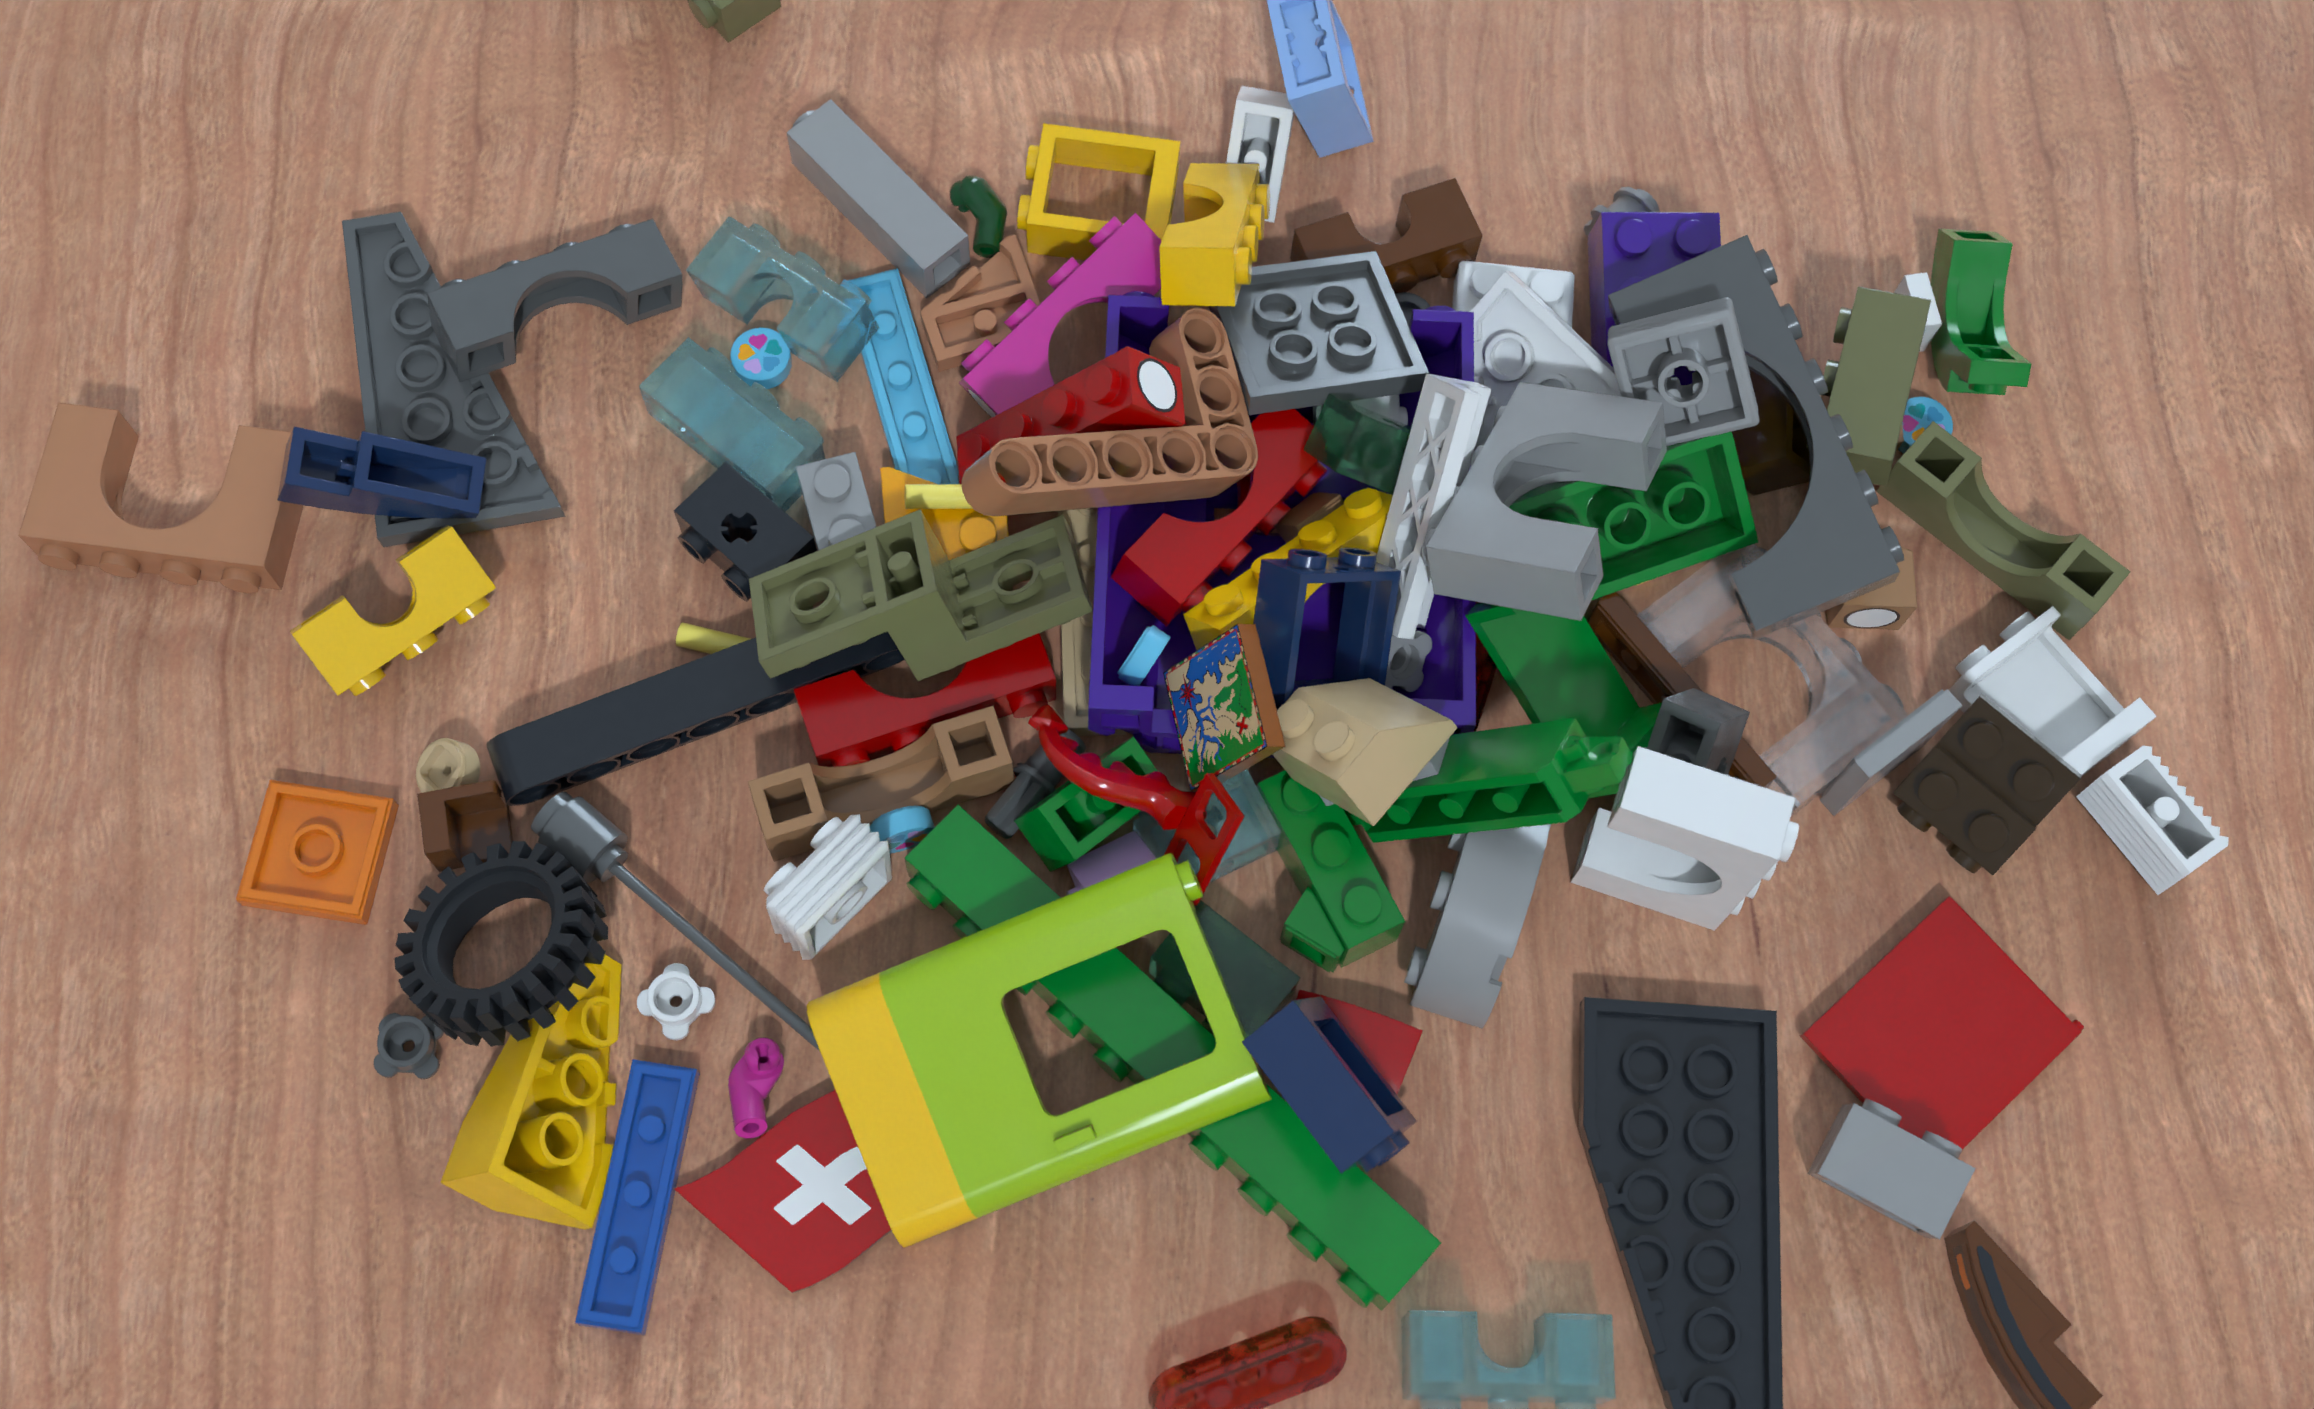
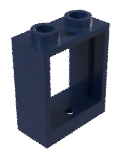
(1364, 620)
(1331, 1085)

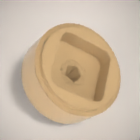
(447, 765)

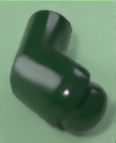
(977, 196)

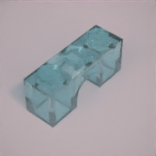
(748, 269)
(1567, 1366)

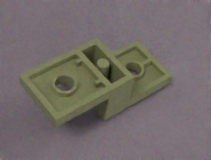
(929, 605)

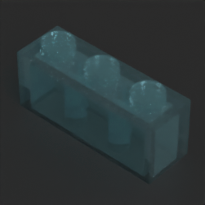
(730, 421)

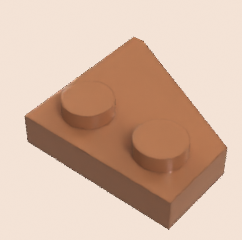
(978, 306)

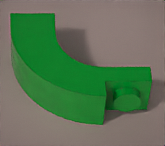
(1969, 292)

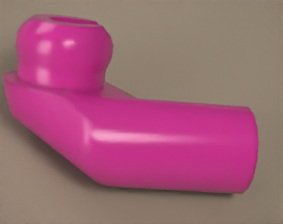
(751, 1084)

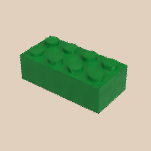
(1685, 517)

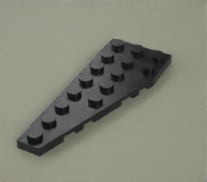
(1689, 1180)

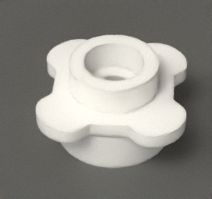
(672, 983)

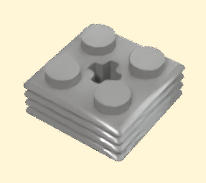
(1706, 342)

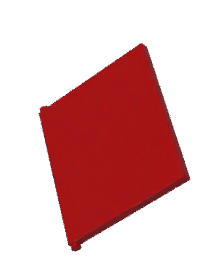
(1942, 1029)

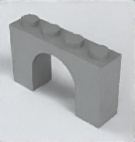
(1539, 439)

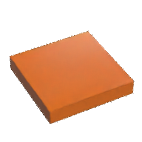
(317, 852)

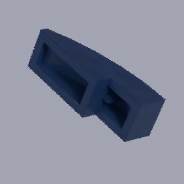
(380, 476)

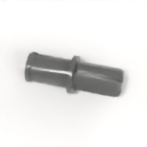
(1032, 783)

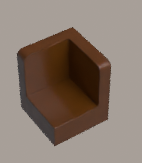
(463, 822)

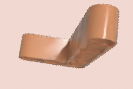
(1148, 464)

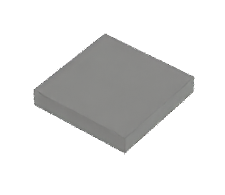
(1889, 751)

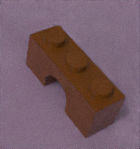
(1434, 239)

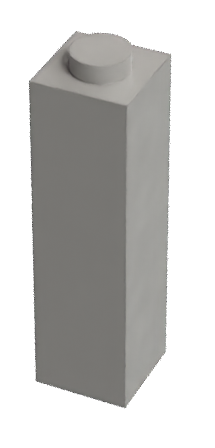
(878, 198)

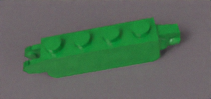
(1505, 782)

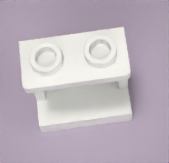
(2050, 692)

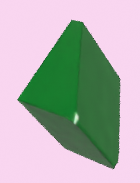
(1311, 933)

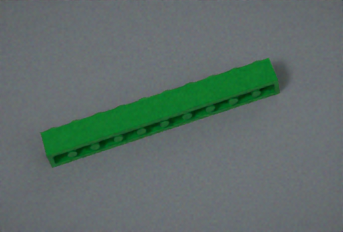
(1147, 1033)

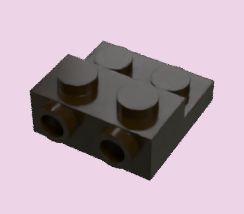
(1985, 787)

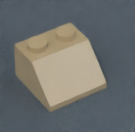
(1358, 743)

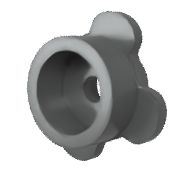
(394, 1033)

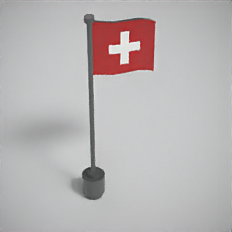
(802, 1188)

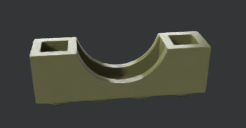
(1946, 493)

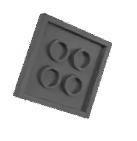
(1320, 332)

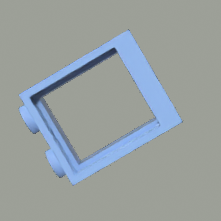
(1319, 73)

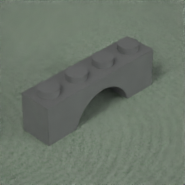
(619, 271)

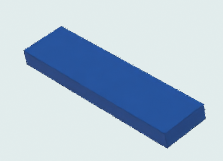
(638, 1198)

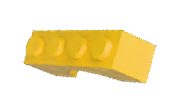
(1215, 246)
(1352, 525)

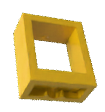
(1096, 149)

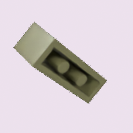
(1875, 374)

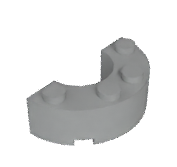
(1477, 922)

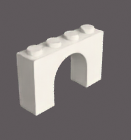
(1685, 840)

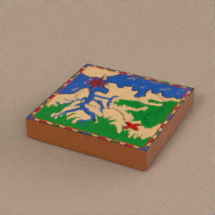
(1224, 706)

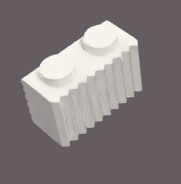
(2152, 819)

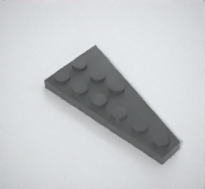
(415, 393)

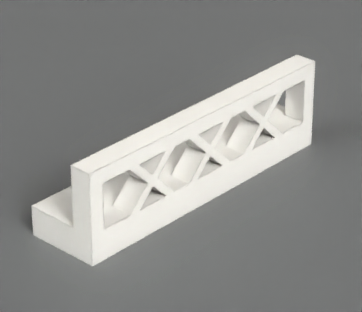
(1432, 467)

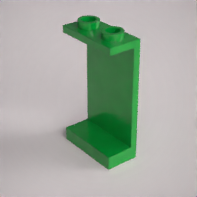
(1562, 674)

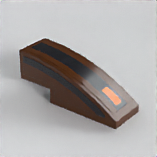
(2015, 1325)

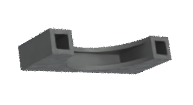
(1835, 541)

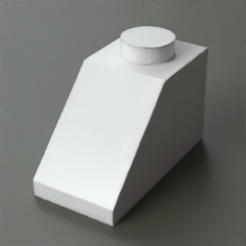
(1262, 136)

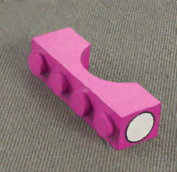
(1019, 366)

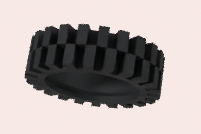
(534, 988)

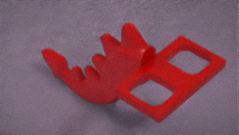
(1146, 793)

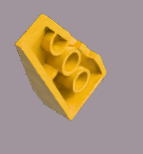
(541, 1116)

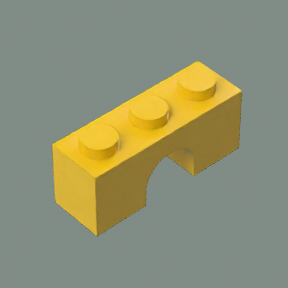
(443, 584)

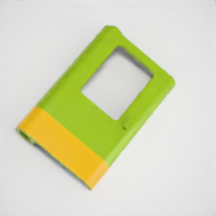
(945, 1089)

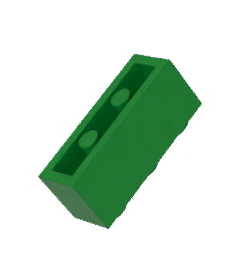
(1331, 860)

